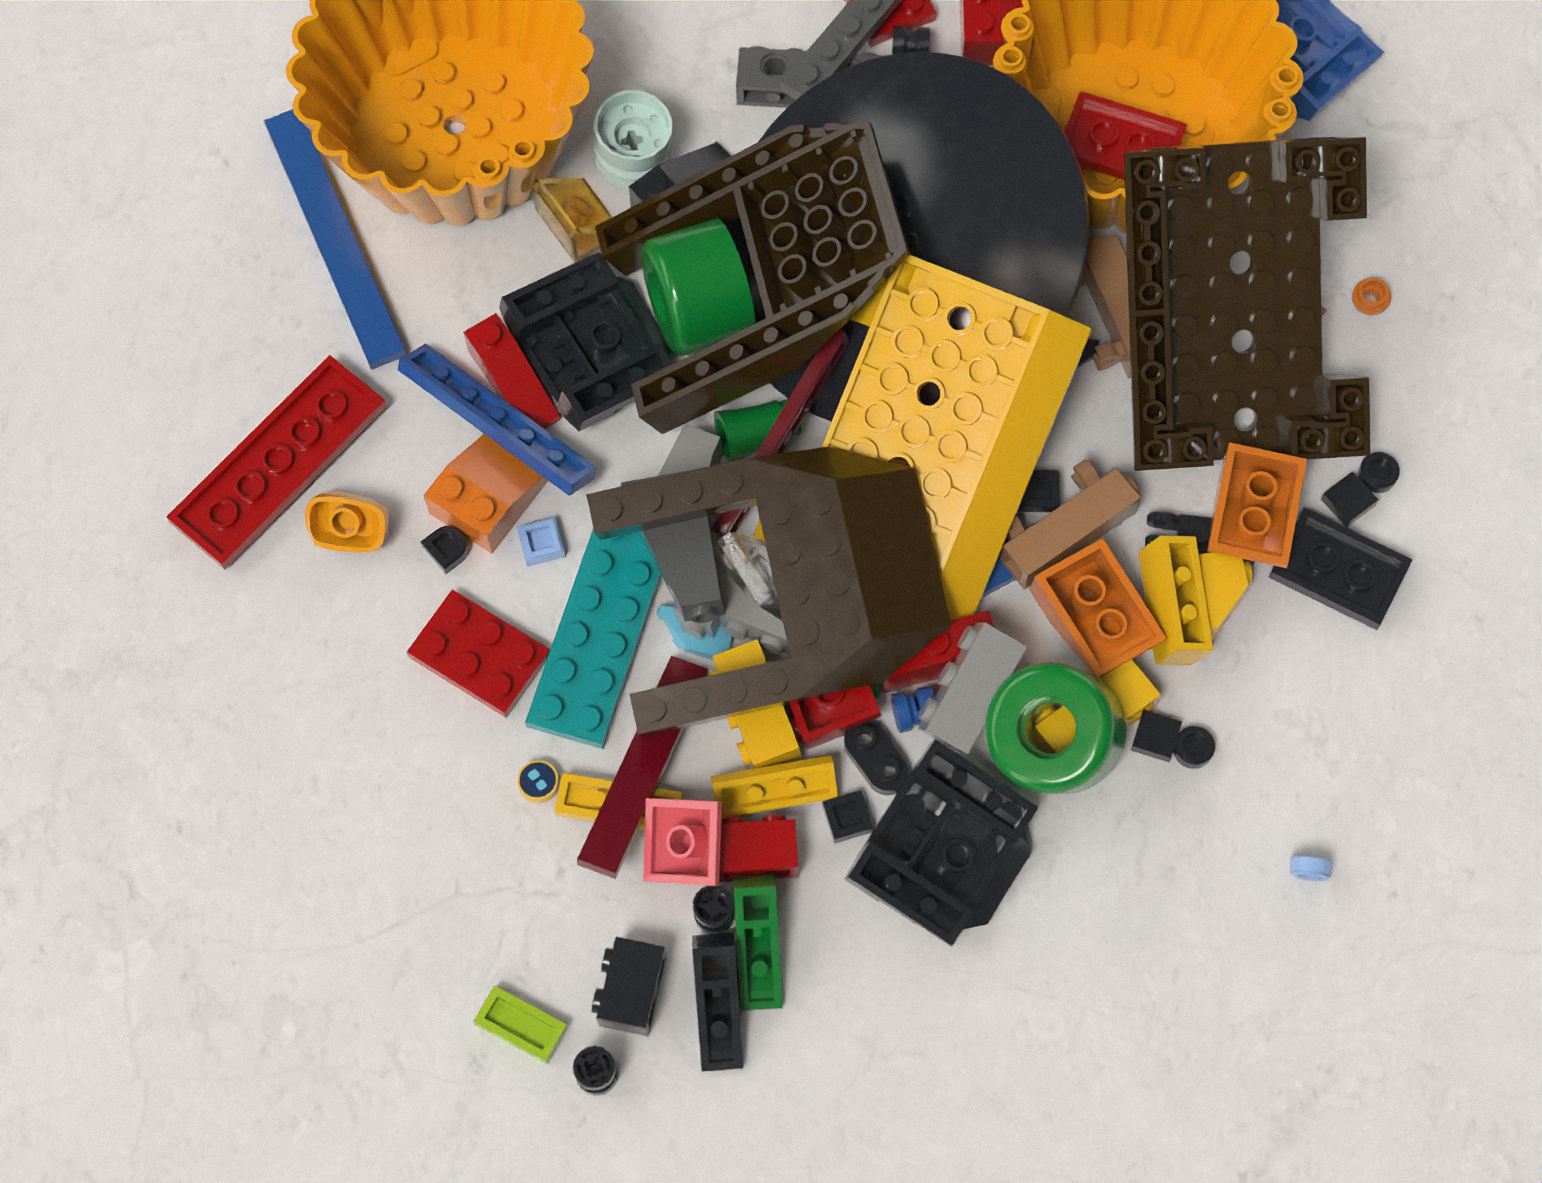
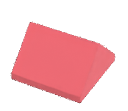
(682, 841)

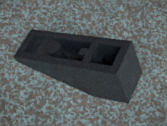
(675, 171)
(717, 1002)

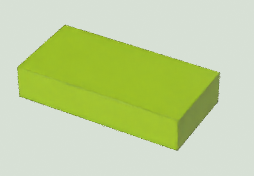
(520, 1024)

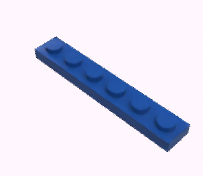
(497, 419)

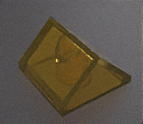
(570, 213)

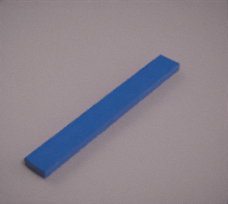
(335, 240)

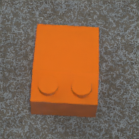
(483, 492)
(1256, 505)
(1096, 609)

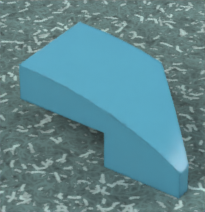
(703, 647)

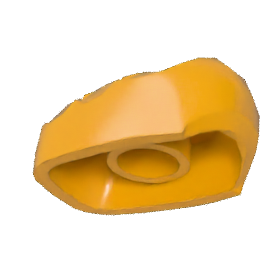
(346, 522)

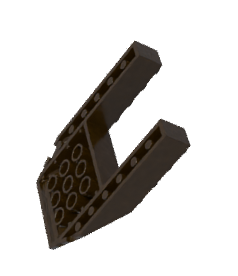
(817, 240)
(845, 565)

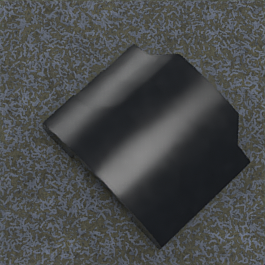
(586, 338)
(945, 845)

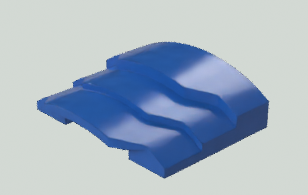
(1328, 51)

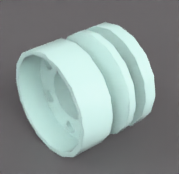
(628, 122)

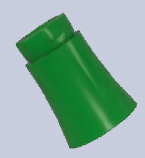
(746, 428)

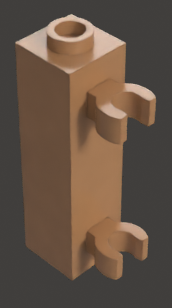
(1108, 285)
(1072, 525)

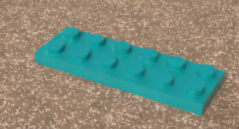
(596, 640)

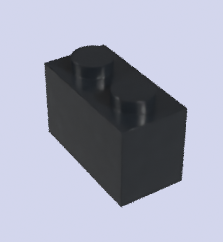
(630, 986)

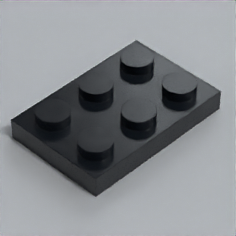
(1342, 569)

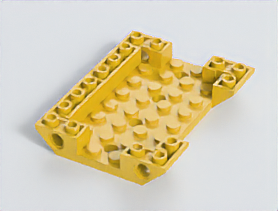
(993, 414)

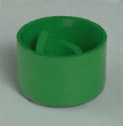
(697, 286)
(1097, 738)

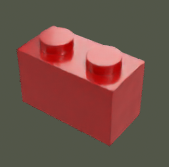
(758, 848)

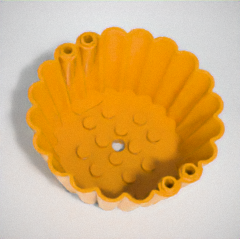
(1189, 60)
(393, 73)

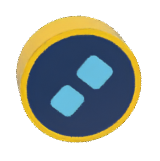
(538, 781)

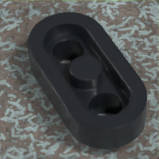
(874, 756)

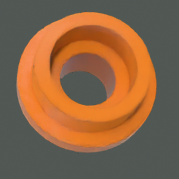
(1373, 287)

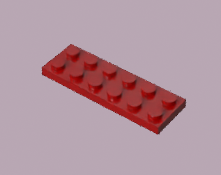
(276, 462)

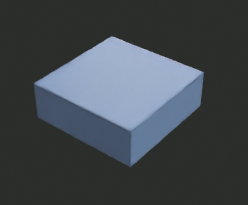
(541, 541)

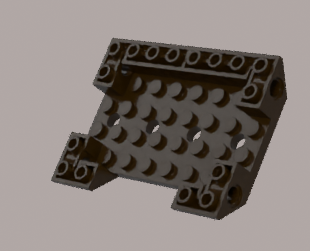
(1191, 303)

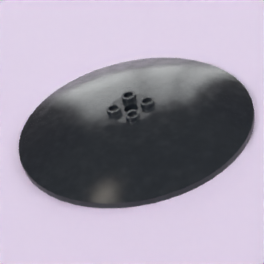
(974, 178)

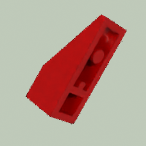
(509, 370)

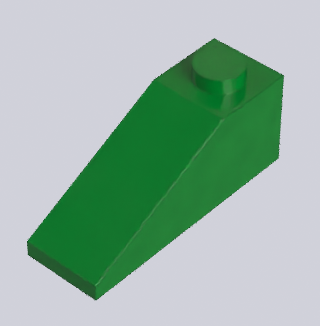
(757, 942)

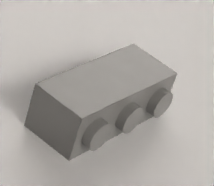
(969, 685)

